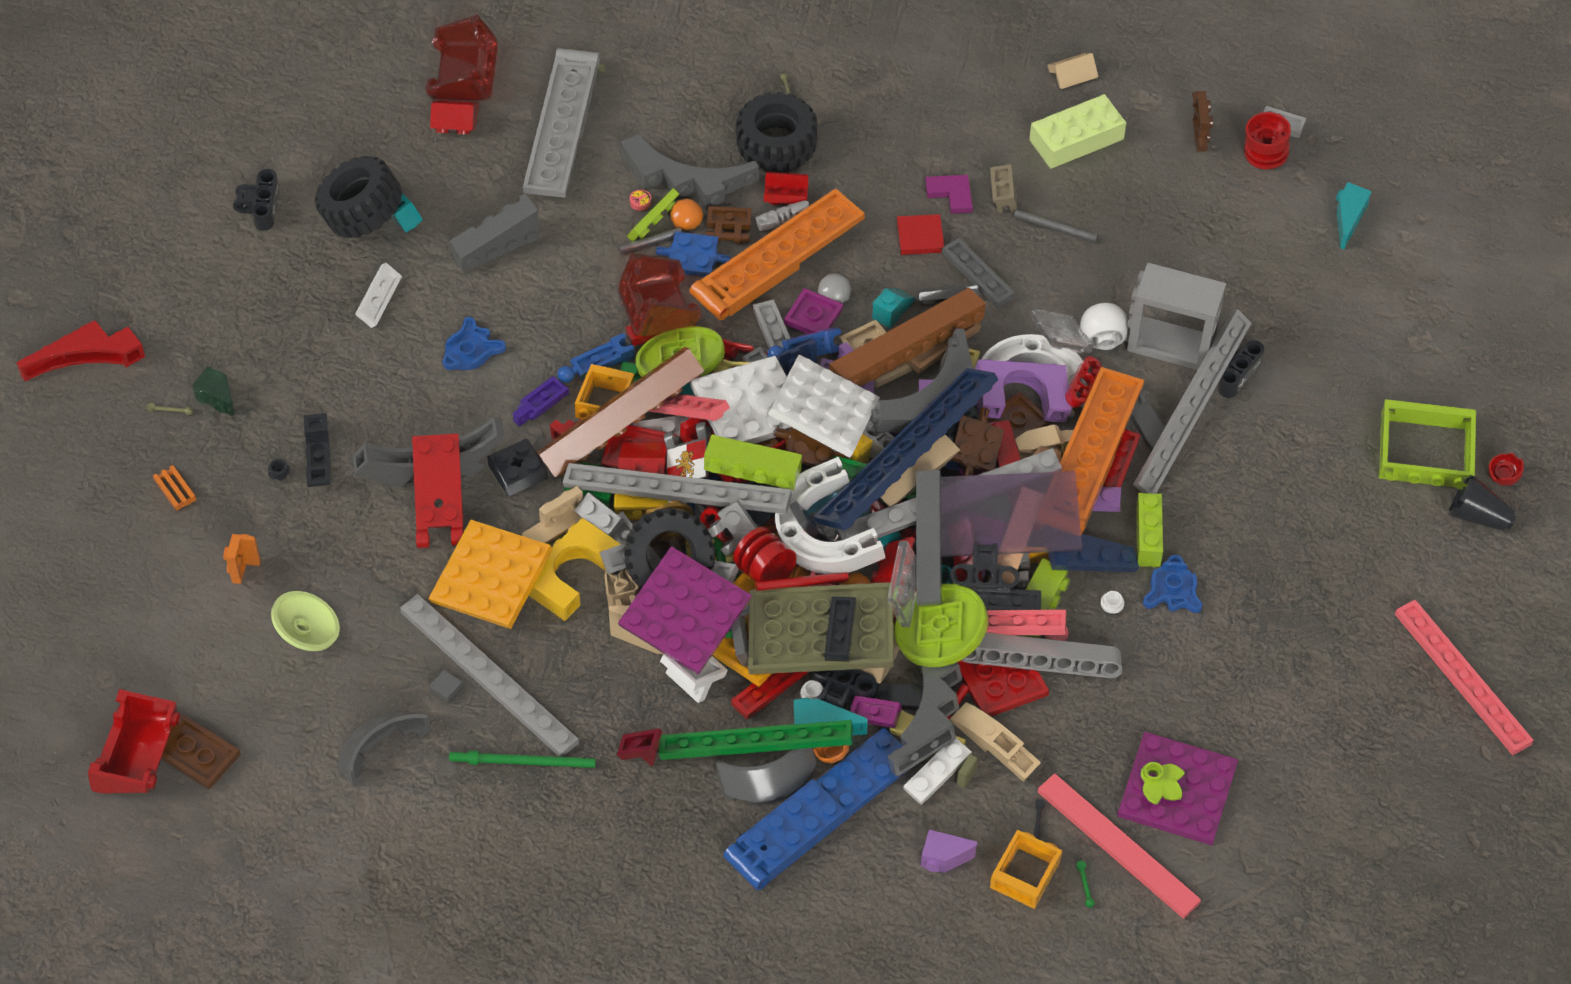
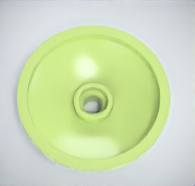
(305, 621)

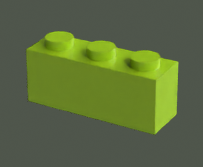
(1149, 530)

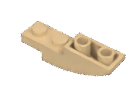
(996, 739)

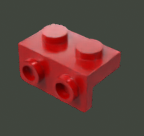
(785, 188)

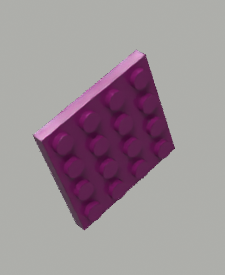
(684, 610)
(1202, 787)

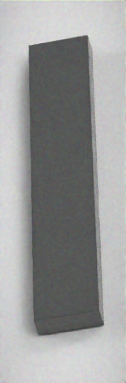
(928, 537)

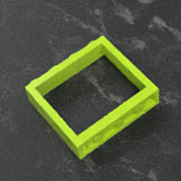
(1434, 416)

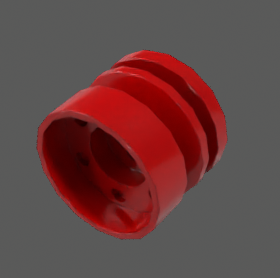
(1267, 140)
(764, 556)

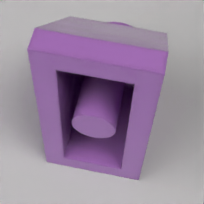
(946, 851)

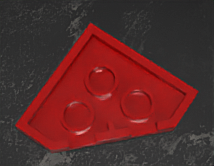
(1001, 688)

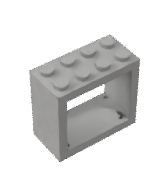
(1180, 294)

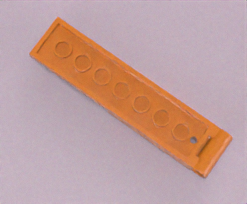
(775, 255)
(1099, 434)

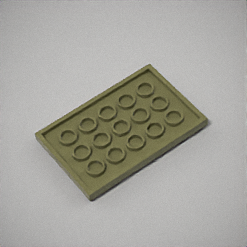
(792, 626)

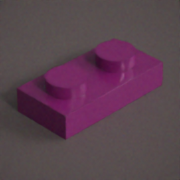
(877, 711)

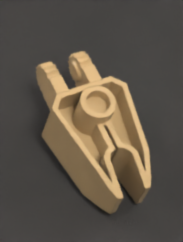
(1045, 436)
(620, 590)

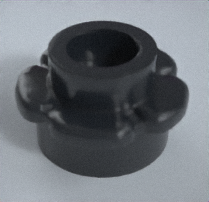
(278, 465)

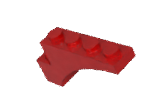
(83, 346)

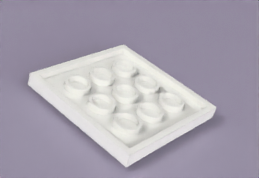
(750, 395)
(824, 406)

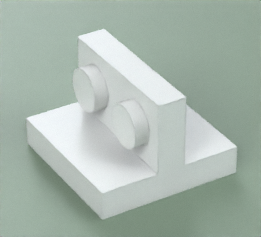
(694, 684)

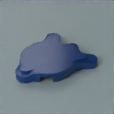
(470, 347)
(1174, 586)

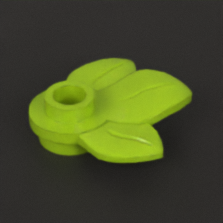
(1163, 785)

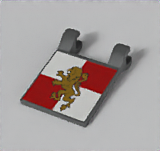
(687, 458)

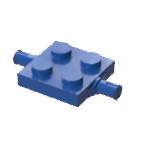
(696, 253)

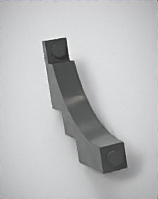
(896, 414)
(930, 727)

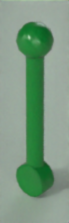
(1081, 866)

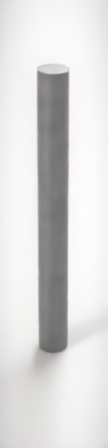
(1056, 226)

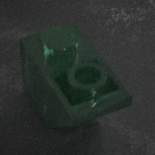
(214, 390)

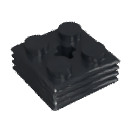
(505, 467)

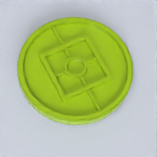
(703, 343)
(945, 631)

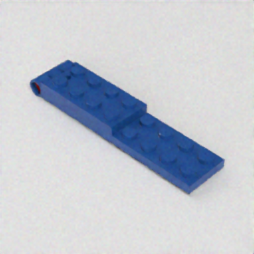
(813, 812)

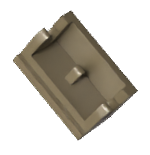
(1003, 187)

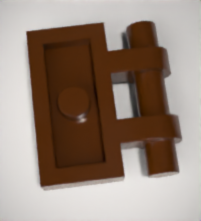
(729, 218)

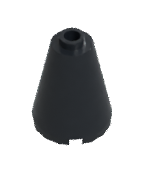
(1481, 506)

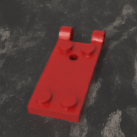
(437, 477)

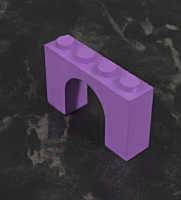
(1046, 379)

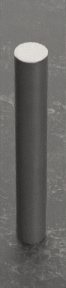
(648, 241)

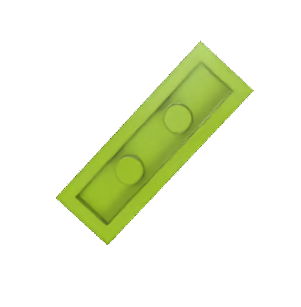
(653, 216)

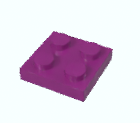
(813, 312)

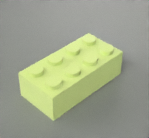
(1077, 131)

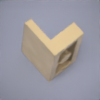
(1074, 70)

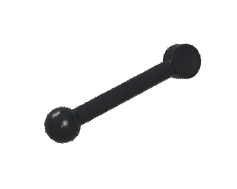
(1039, 804)

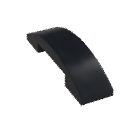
(317, 450)

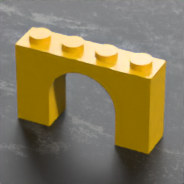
(581, 542)

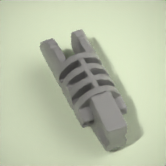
(779, 216)

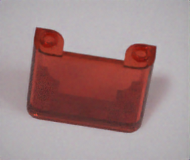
(466, 61)
(653, 295)

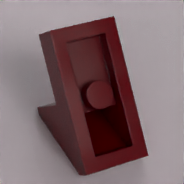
(640, 744)

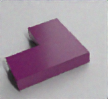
(954, 187)

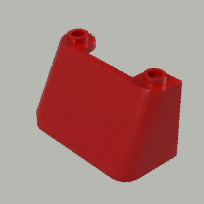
(134, 744)

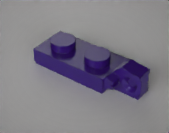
(540, 400)

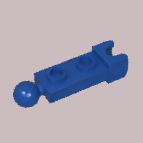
(823, 338)
(604, 355)

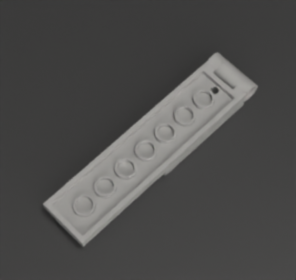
(561, 122)

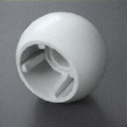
(1105, 325)

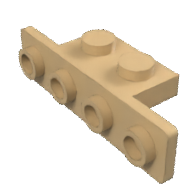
(556, 517)

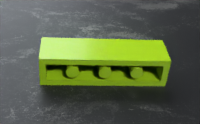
(752, 462)
(1050, 584)

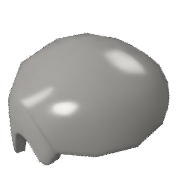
(835, 287)

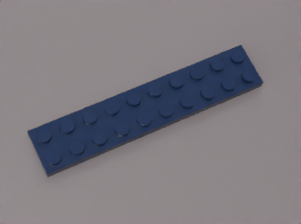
(906, 449)

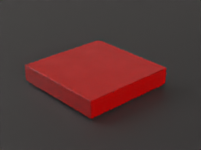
(920, 234)

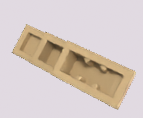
(934, 459)

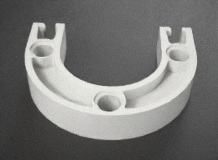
(1037, 350)
(819, 555)

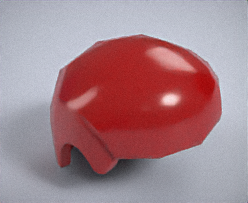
(1506, 469)

